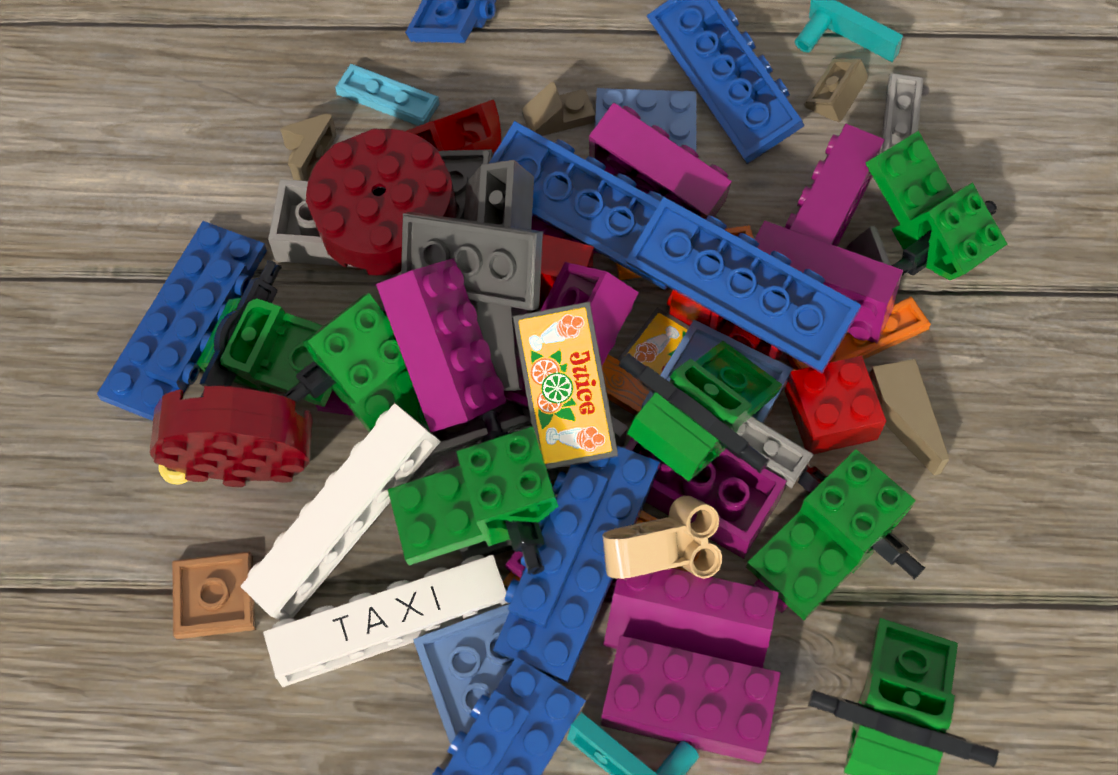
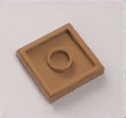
(210, 595)

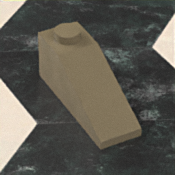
(910, 412)

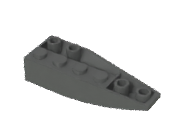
(501, 196)

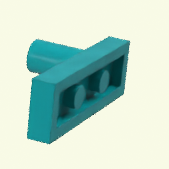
(851, 25)
(618, 760)

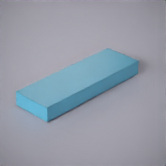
(387, 95)

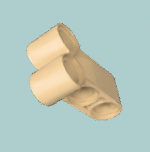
(665, 543)

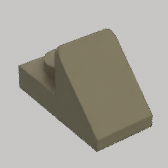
(555, 113)
(308, 142)

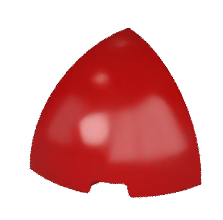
(466, 130)

